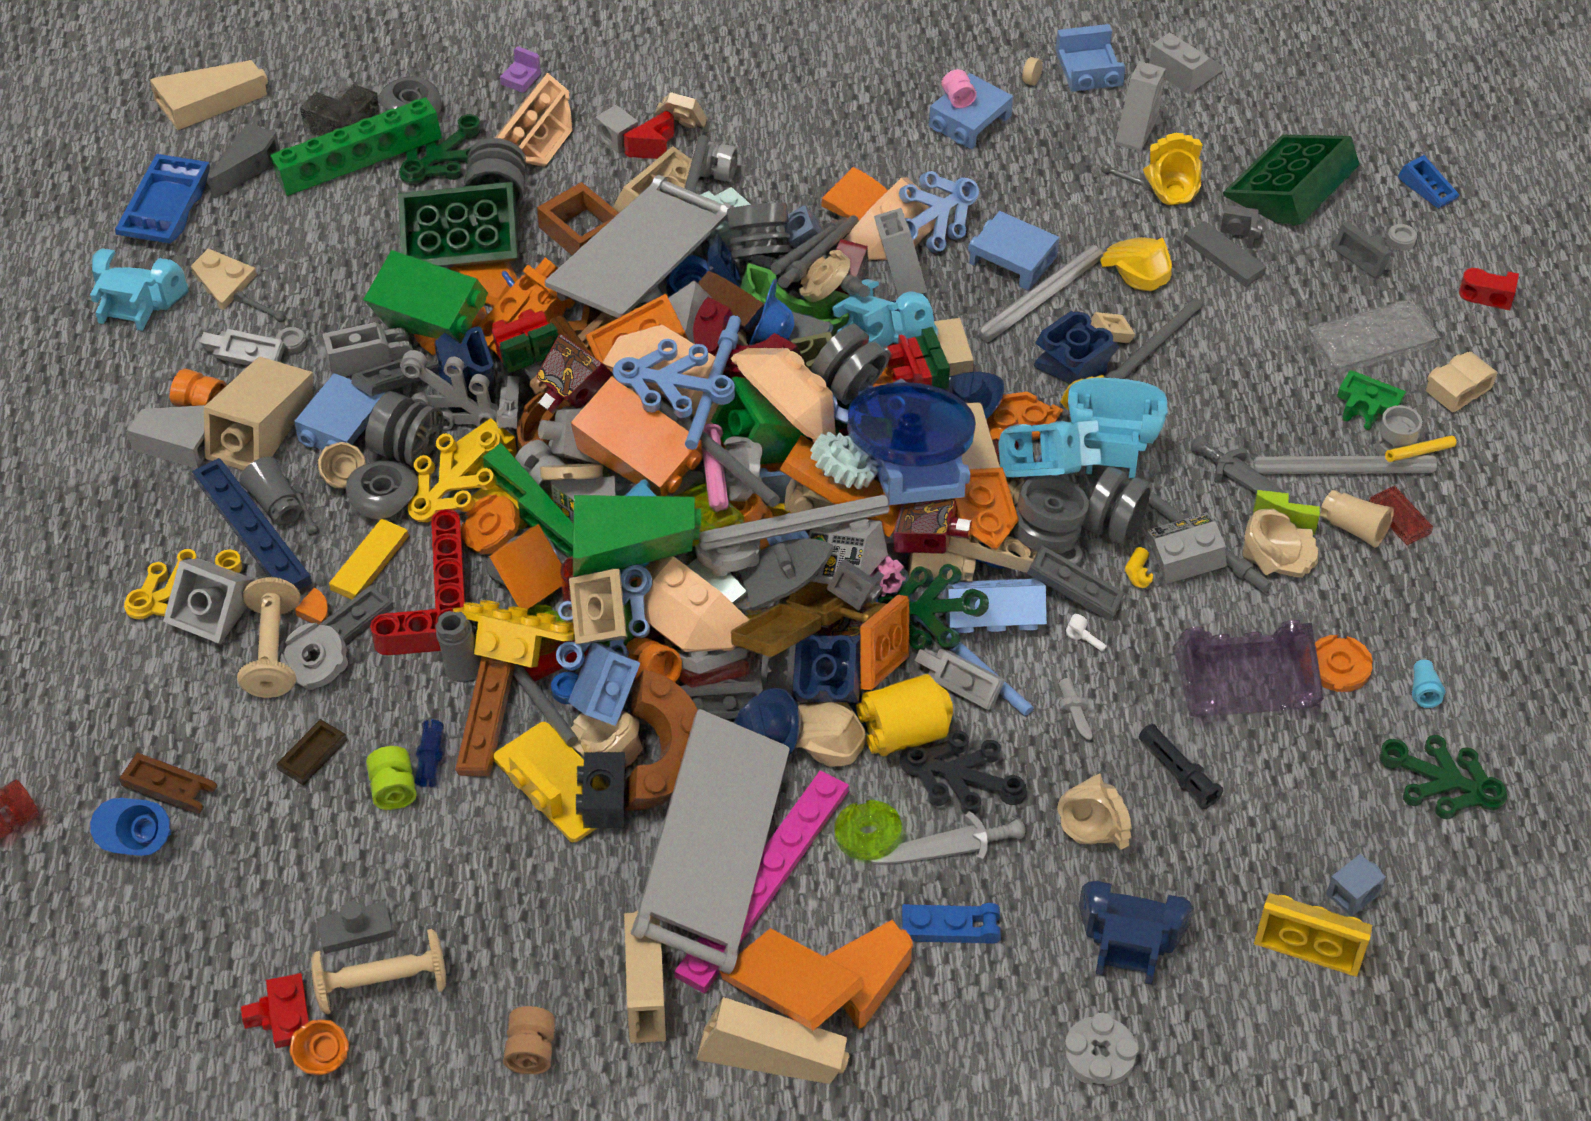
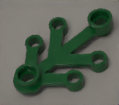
(416, 170)
(927, 606)
(1445, 777)

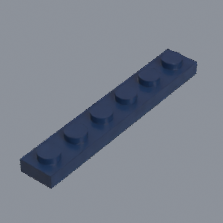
(250, 524)

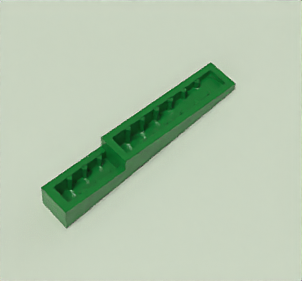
(533, 502)

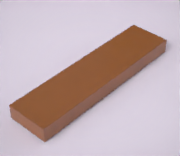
(485, 717)

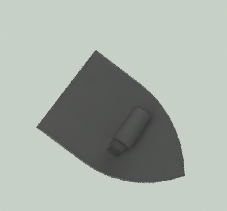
(784, 569)

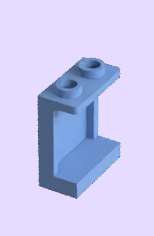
(1089, 58)
(967, 122)
(1015, 247)
(335, 414)
(923, 483)
(603, 683)

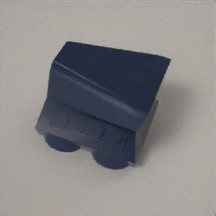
(1075, 348)
(473, 353)
(828, 669)

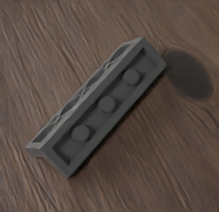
(723, 697)

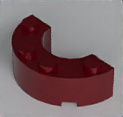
(713, 319)

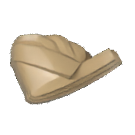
(1278, 544)
(831, 732)
(603, 737)
(1095, 814)

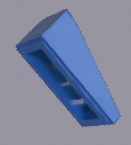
(1421, 169)

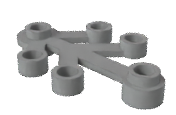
(452, 395)

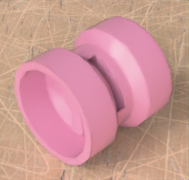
(959, 89)

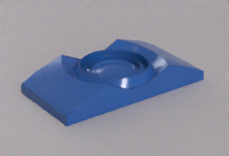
(164, 199)

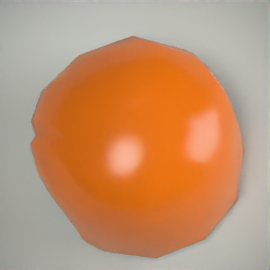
(319, 1047)

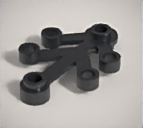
(959, 772)

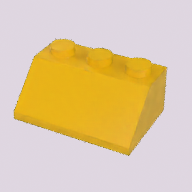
(1313, 934)

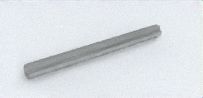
(1039, 294)
(1343, 465)
(793, 522)

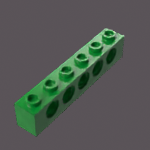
(356, 146)

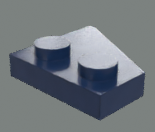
(721, 261)

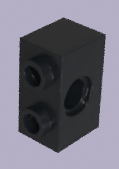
(603, 807)

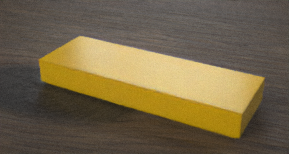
(369, 559)

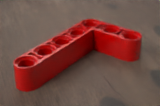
(416, 630)

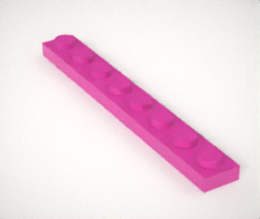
(776, 864)

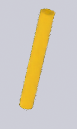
(1420, 448)

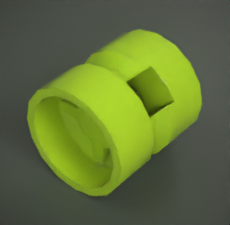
(391, 777)

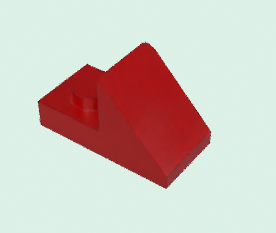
(650, 138)

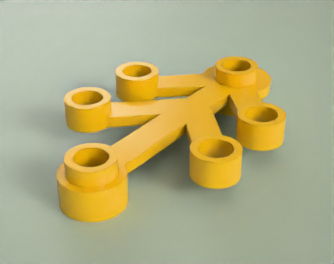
(451, 477)
(153, 601)

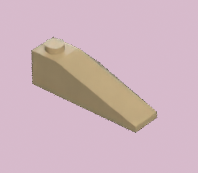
(671, 165)

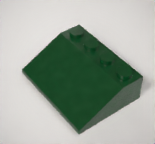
(1294, 176)
(460, 225)

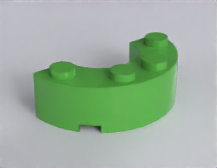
(758, 282)

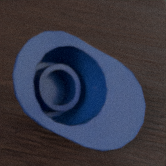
(775, 318)
(130, 826)

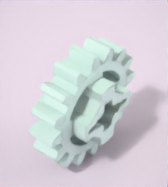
(843, 460)

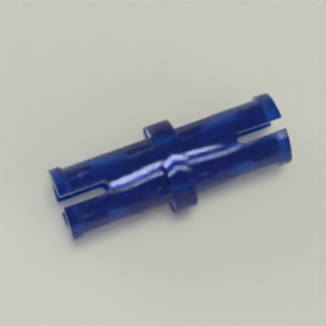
(429, 753)

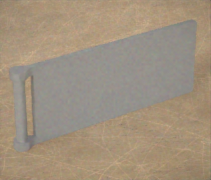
(638, 248)
(712, 839)

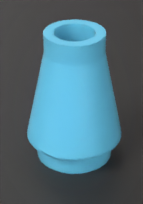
(1427, 686)

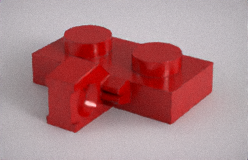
(281, 1011)

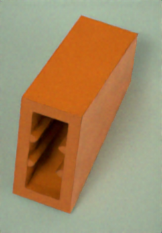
(880, 960)

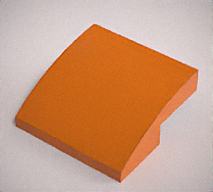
(853, 194)
(528, 567)

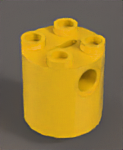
(905, 714)

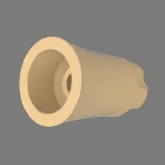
(1357, 516)
(936, 561)

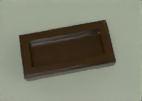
(311, 752)

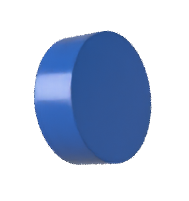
(562, 686)

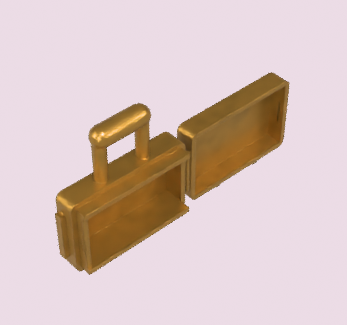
(796, 620)

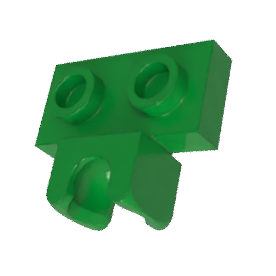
(1367, 397)

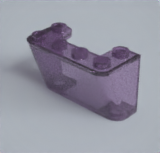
(1249, 671)

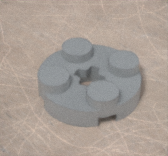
(749, 456)
(729, 558)
(328, 664)
(1099, 1069)

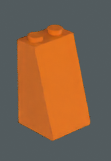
(634, 441)

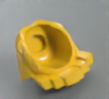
(1175, 168)
(1140, 262)

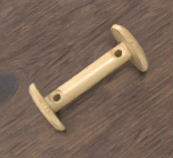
(266, 675)
(377, 971)

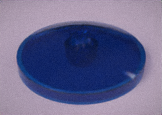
(911, 424)

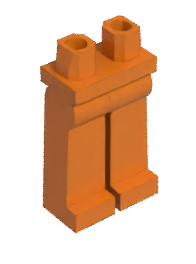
(526, 294)

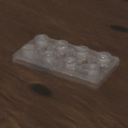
(1373, 336)

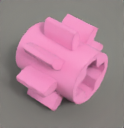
(892, 577)

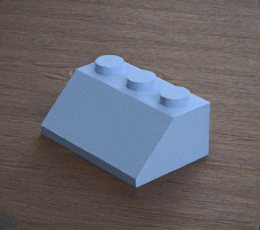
(1010, 603)

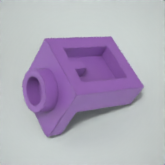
(522, 71)

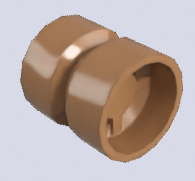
(529, 1040)

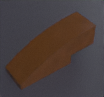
(739, 301)

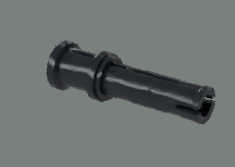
(1190, 776)

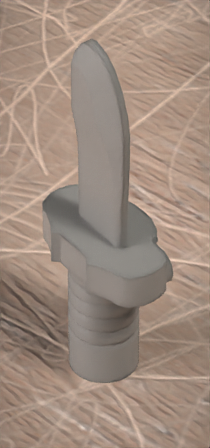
(1075, 705)

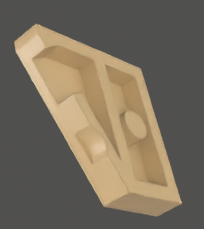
(683, 109)
(222, 276)

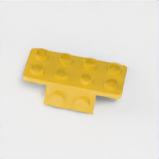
(513, 633)
(547, 774)

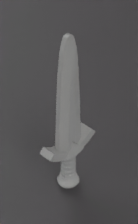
(954, 842)

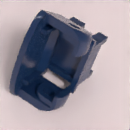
(1132, 927)

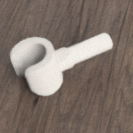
(1076, 631)

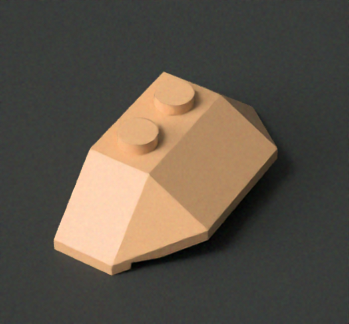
(540, 122)
(866, 231)
(645, 342)
(790, 388)
(689, 608)

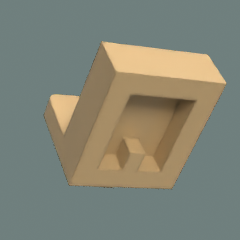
(1115, 324)

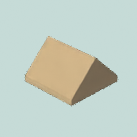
(598, 607)

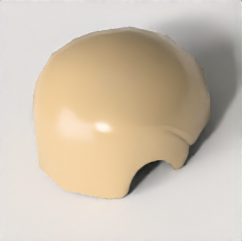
(338, 462)

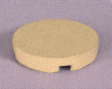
(824, 276)
(571, 471)

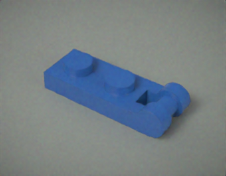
(952, 923)

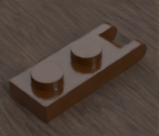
(166, 782)

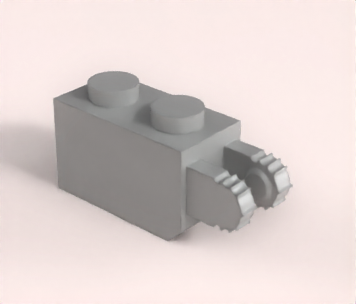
(363, 348)

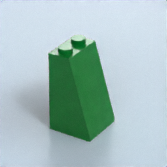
(425, 297)
(756, 418)
(631, 530)

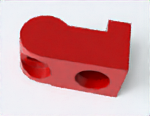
(1488, 288)

